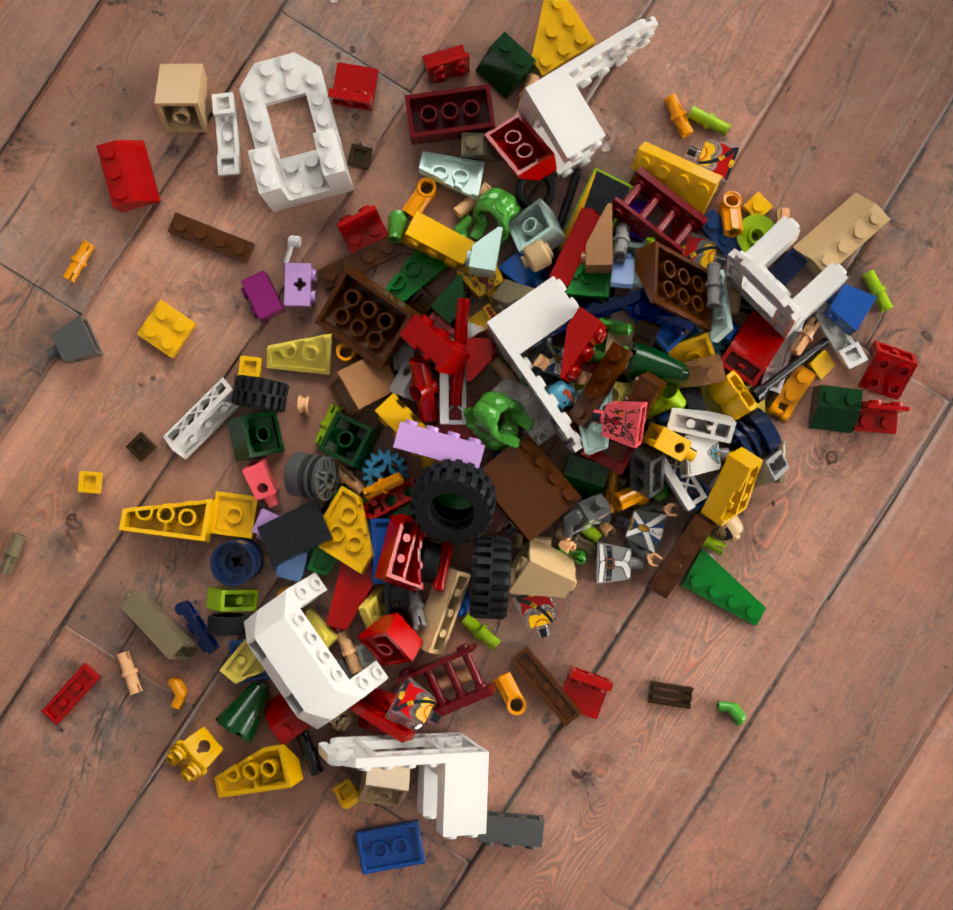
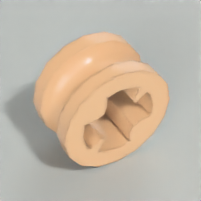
(303, 404)

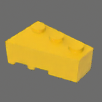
(436, 240)
(733, 486)

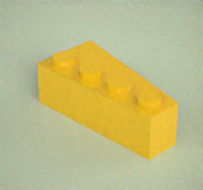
(683, 177)
(393, 412)
(178, 520)

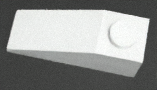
(702, 424)

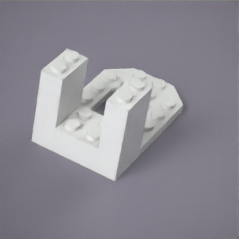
(558, 108)
(302, 176)
(768, 295)
(523, 328)
(449, 774)

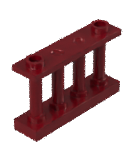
(667, 200)
(462, 697)

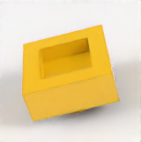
(757, 205)
(250, 366)
(90, 482)

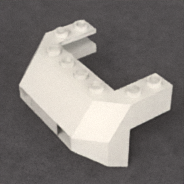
(301, 661)

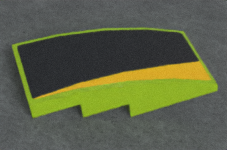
(598, 192)

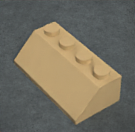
(841, 233)

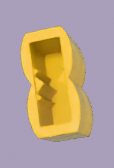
(733, 396)

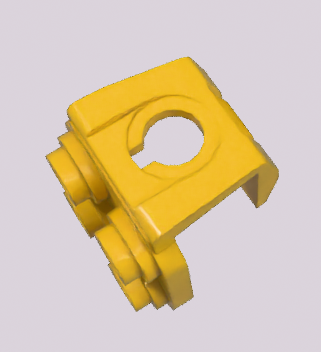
(185, 755)

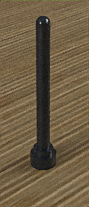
(567, 204)
(760, 391)

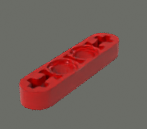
(400, 495)

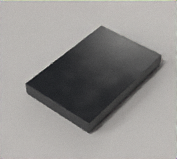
(295, 533)

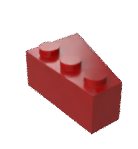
(435, 344)
(400, 554)

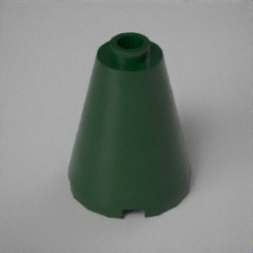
(657, 363)
(246, 711)

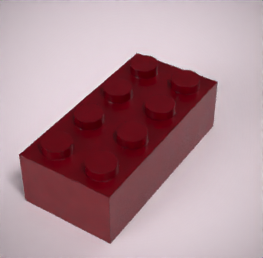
(448, 113)

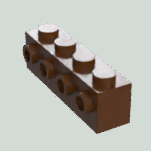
(646, 389)

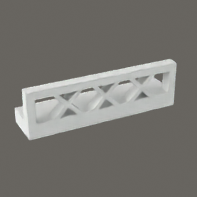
(444, 400)
(204, 421)
(677, 486)

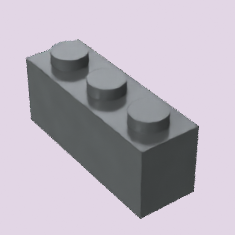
(513, 829)

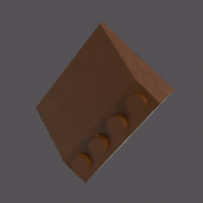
(674, 283)
(365, 317)
(530, 487)

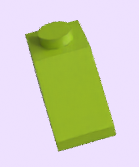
(231, 599)

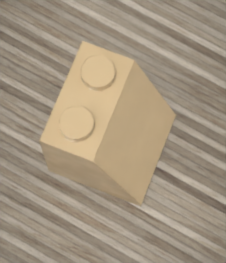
(182, 98)
(542, 571)
(384, 786)

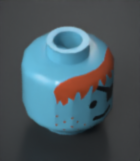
(562, 392)

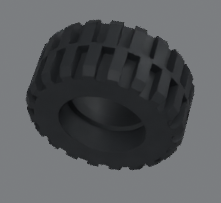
(449, 523)
(490, 577)

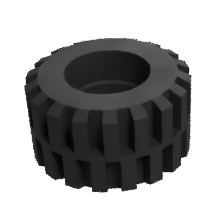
(259, 393)

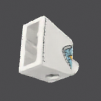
(707, 456)

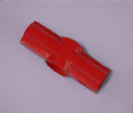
(423, 389)

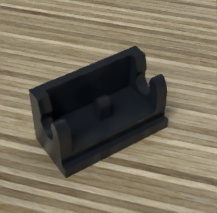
(396, 601)

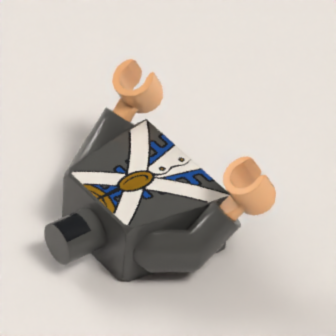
(548, 362)
(584, 516)
(645, 528)

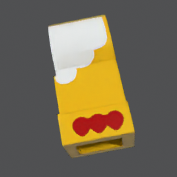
(478, 322)

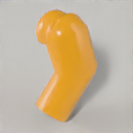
(179, 690)

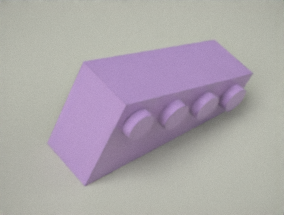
(437, 445)

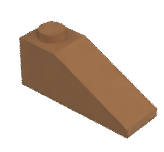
(599, 247)
(704, 371)

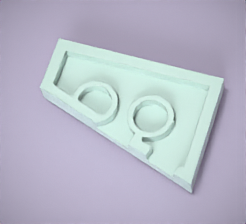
(454, 172)
(721, 316)
(592, 436)

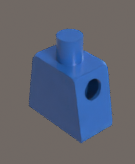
(515, 271)
(848, 308)

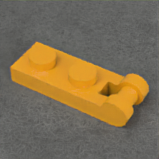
(791, 393)

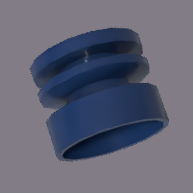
(756, 433)
(225, 561)

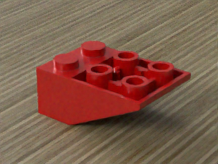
(581, 337)
(752, 349)

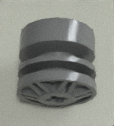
(311, 476)

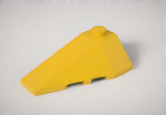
(265, 770)

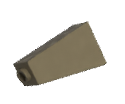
(160, 627)

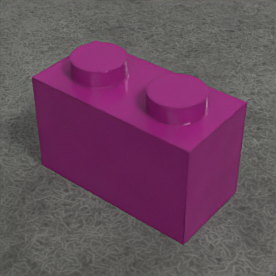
(262, 296)

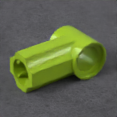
(669, 398)

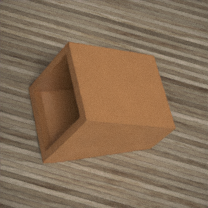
(361, 386)

